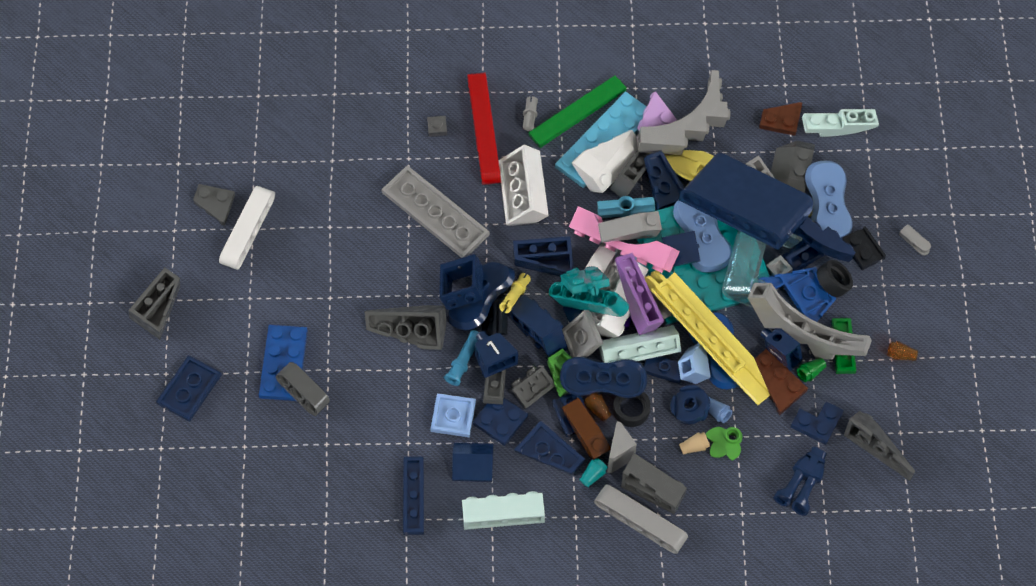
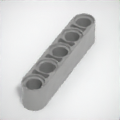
(641, 519)

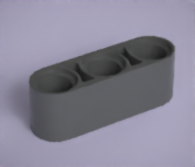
(302, 388)

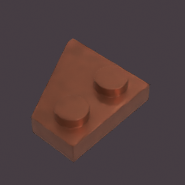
(781, 118)

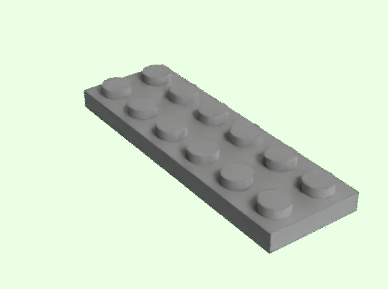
(435, 212)

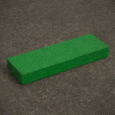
(844, 363)

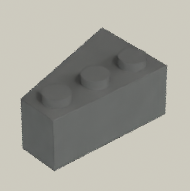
(652, 484)

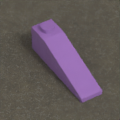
(641, 303)

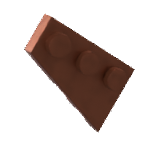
(780, 382)

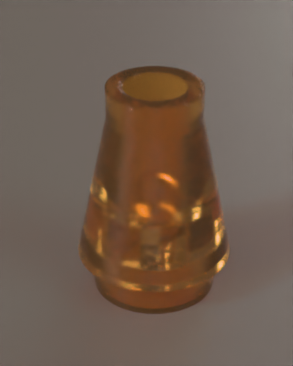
(900, 351)
(598, 406)

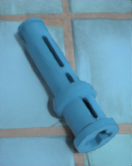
(460, 365)

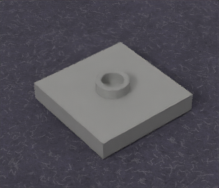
(582, 335)

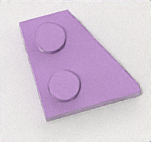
(656, 113)

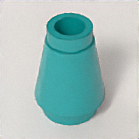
(593, 472)

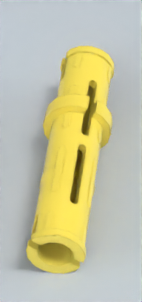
(518, 288)

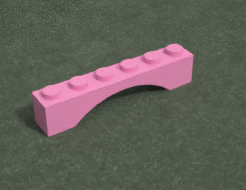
(655, 253)

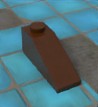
(586, 429)

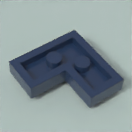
(818, 427)

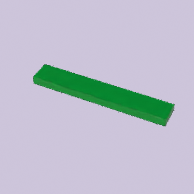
(577, 111)

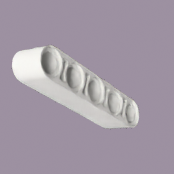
(247, 227)

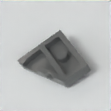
(214, 201)

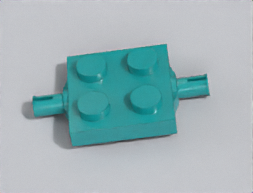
(585, 280)

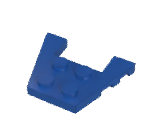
(804, 291)

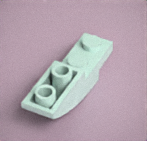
(842, 123)

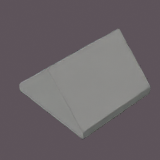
(622, 448)

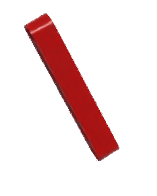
(484, 128)

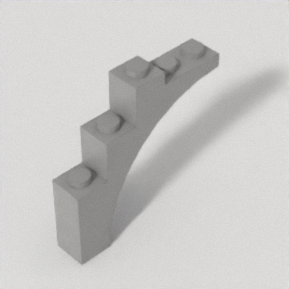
(674, 136)
(822, 340)

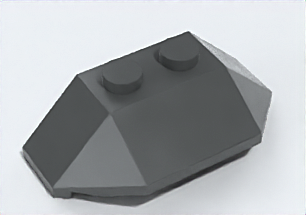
(792, 162)

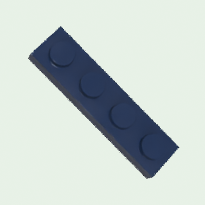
(413, 495)

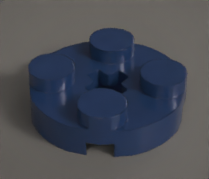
(692, 415)

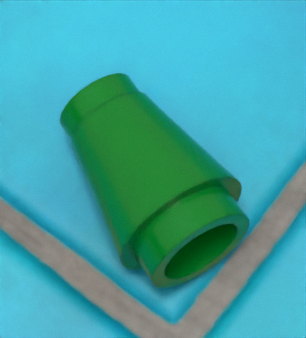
(811, 369)

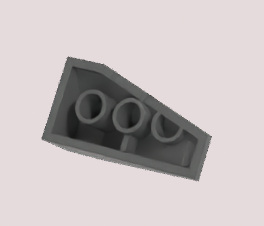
(414, 324)
(871, 438)

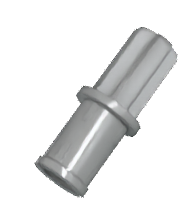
(530, 113)

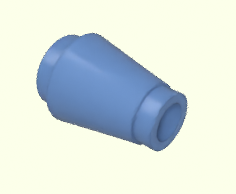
(719, 411)

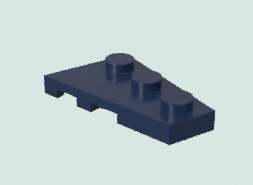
(663, 180)

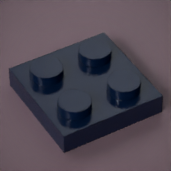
(500, 420)

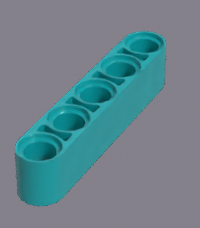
(605, 302)

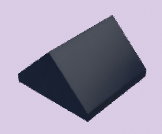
(473, 462)

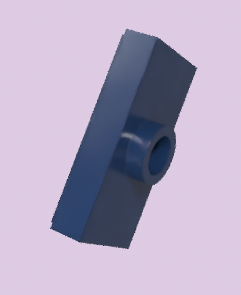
(663, 369)

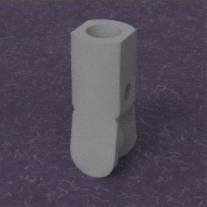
(919, 243)

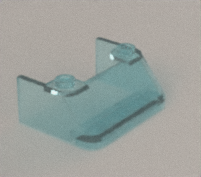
(745, 266)

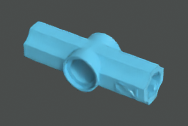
(614, 208)

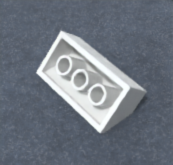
(523, 187)
(608, 325)

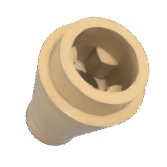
(695, 443)

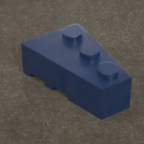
(544, 255)
(539, 325)

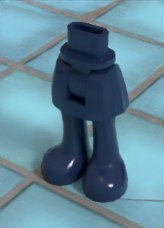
(808, 468)

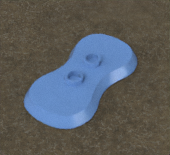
(827, 187)
(714, 247)

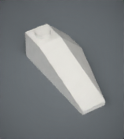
(604, 162)

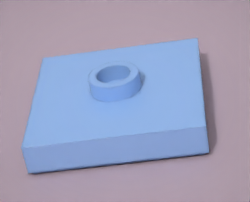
(453, 415)

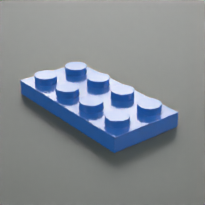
(283, 346)

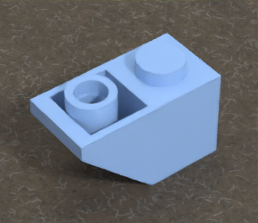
(694, 365)

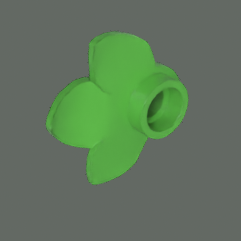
(722, 444)

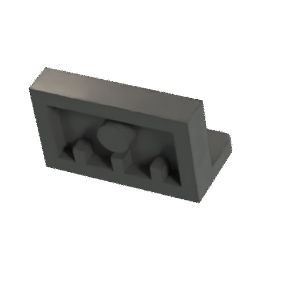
(532, 386)

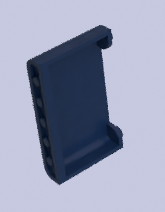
(747, 200)

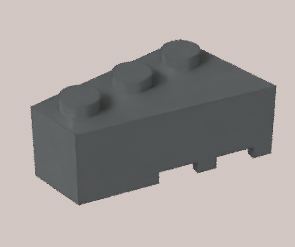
(156, 302)

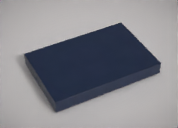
(188, 388)

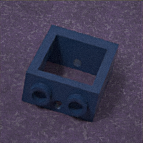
(450, 271)

